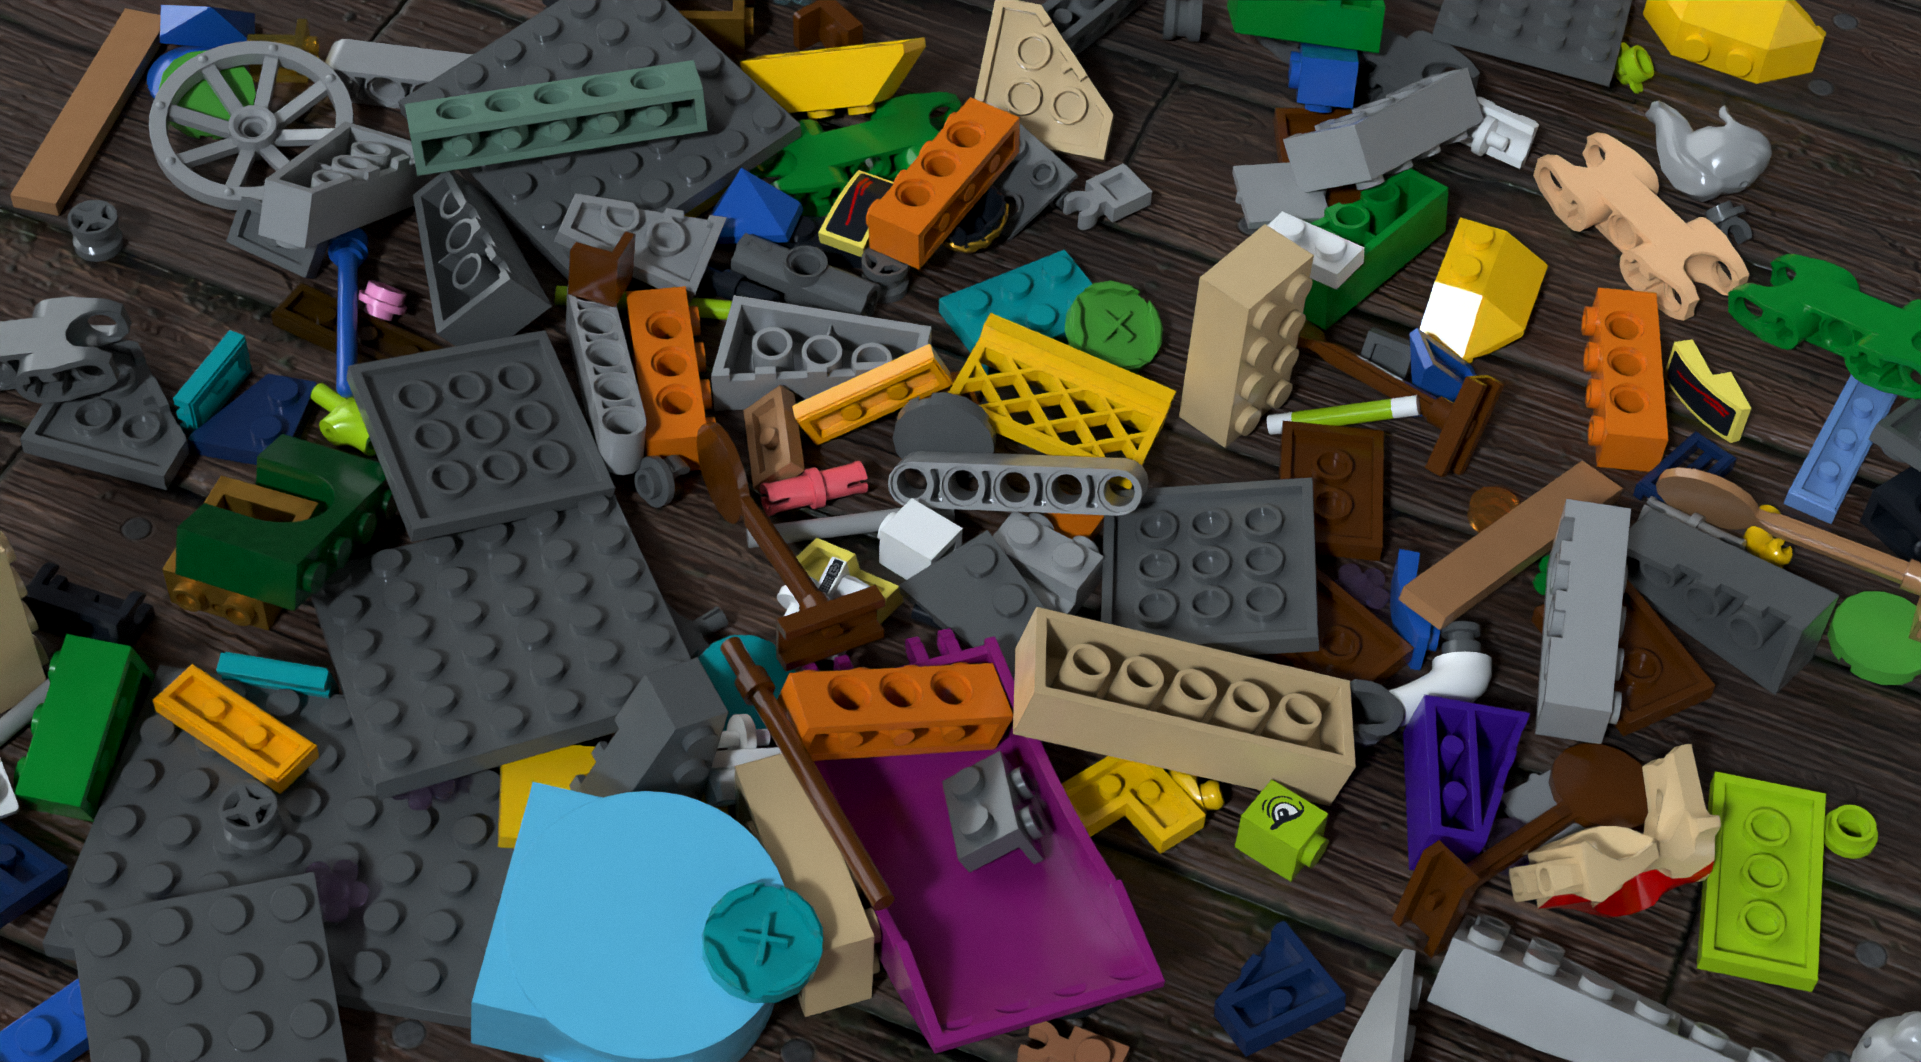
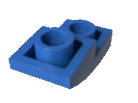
(1405, 621)

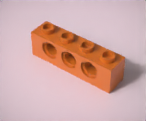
(943, 183)
(668, 371)
(1625, 379)
(896, 710)

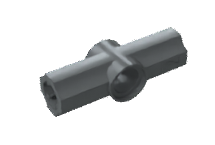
(804, 276)

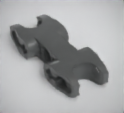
(1397, 63)
(46, 352)

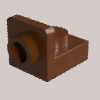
(827, 23)

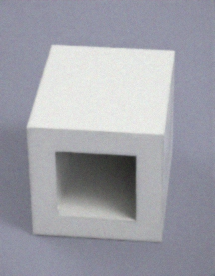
(916, 539)

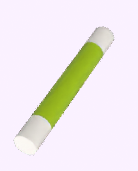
(1349, 413)

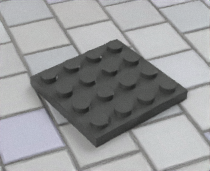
(1552, 35)
(478, 434)
(1217, 566)
(211, 977)

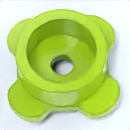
(1633, 67)

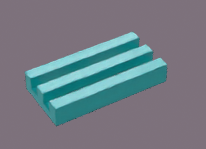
(213, 382)
(277, 674)

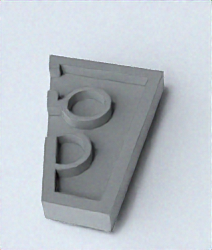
(668, 245)

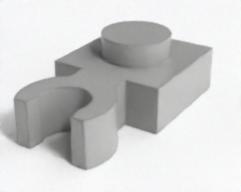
(1109, 193)

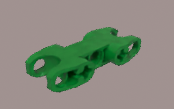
(824, 162)
(1829, 311)

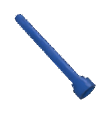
(347, 253)

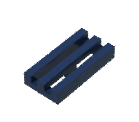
(1647, 486)

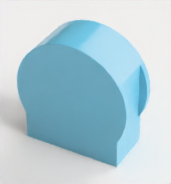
(606, 930)

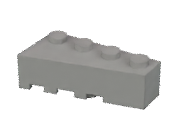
(1385, 134)
(339, 186)
(1583, 623)

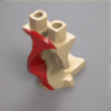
(1619, 869)

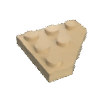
(1040, 80)

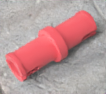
(813, 488)

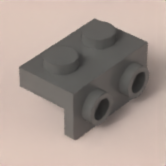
(993, 812)

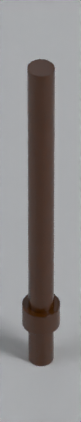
(758, 690)

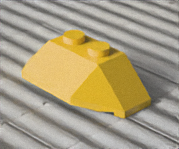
(1739, 37)
(835, 76)
(1482, 291)

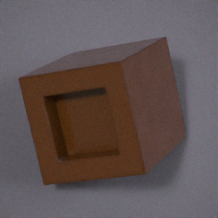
(600, 273)

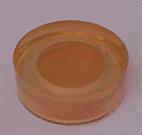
(1489, 505)

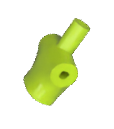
(344, 422)

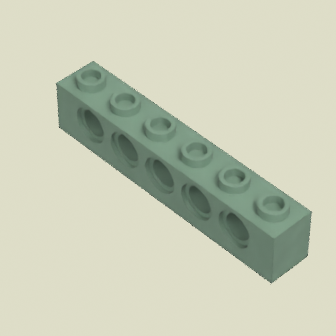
(556, 117)

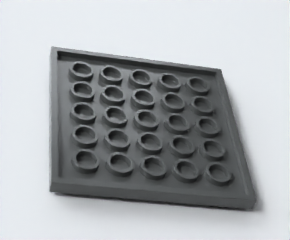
(654, 174)
(494, 642)

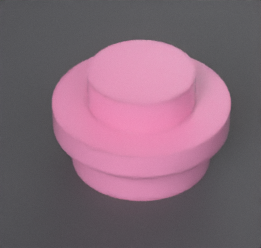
(383, 300)

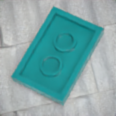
(1028, 295)

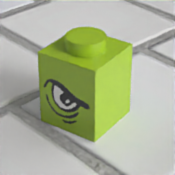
(1282, 831)

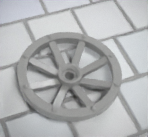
(251, 129)

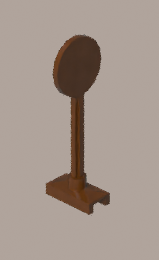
(1459, 421)
(821, 624)
(1591, 788)

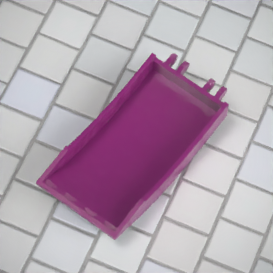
(1010, 937)

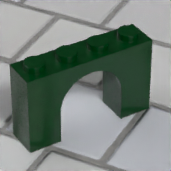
(288, 559)

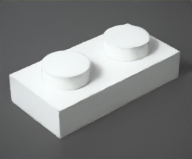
(1333, 257)

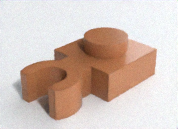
(1080, 1047)

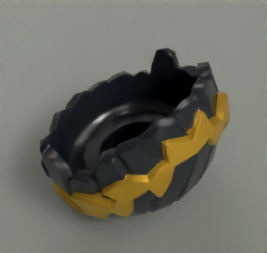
(980, 224)

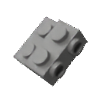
(1055, 567)

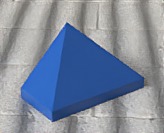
(204, 25)
(756, 209)
(1436, 367)

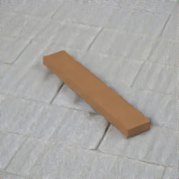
(89, 114)
(1503, 548)

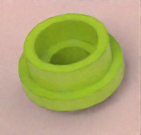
(1855, 822)

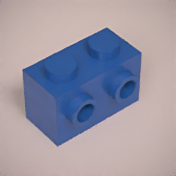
(1323, 76)

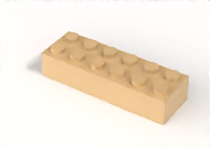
(1182, 706)

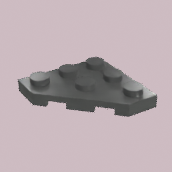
(114, 431)

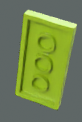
(1765, 883)

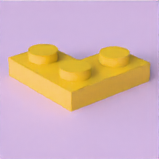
(1141, 794)

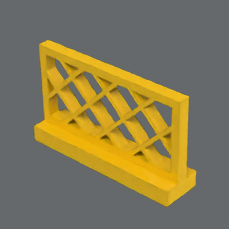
(1068, 378)

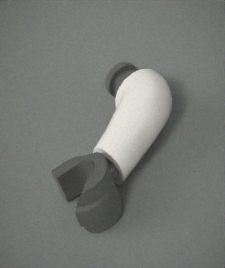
(1457, 674)

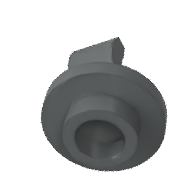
(1726, 219)
(657, 481)

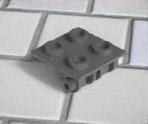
(1032, 183)

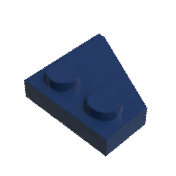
(256, 420)
(1277, 994)

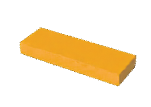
(872, 394)
(236, 728)

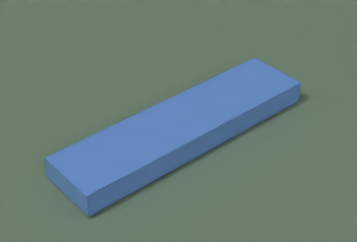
(1839, 451)

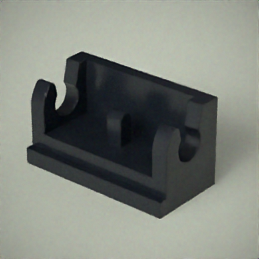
(84, 612)

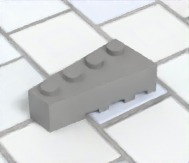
(801, 350)

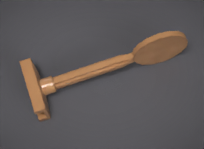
(1733, 508)

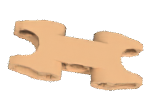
(1656, 244)

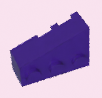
(1456, 773)

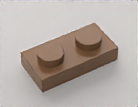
(773, 438)

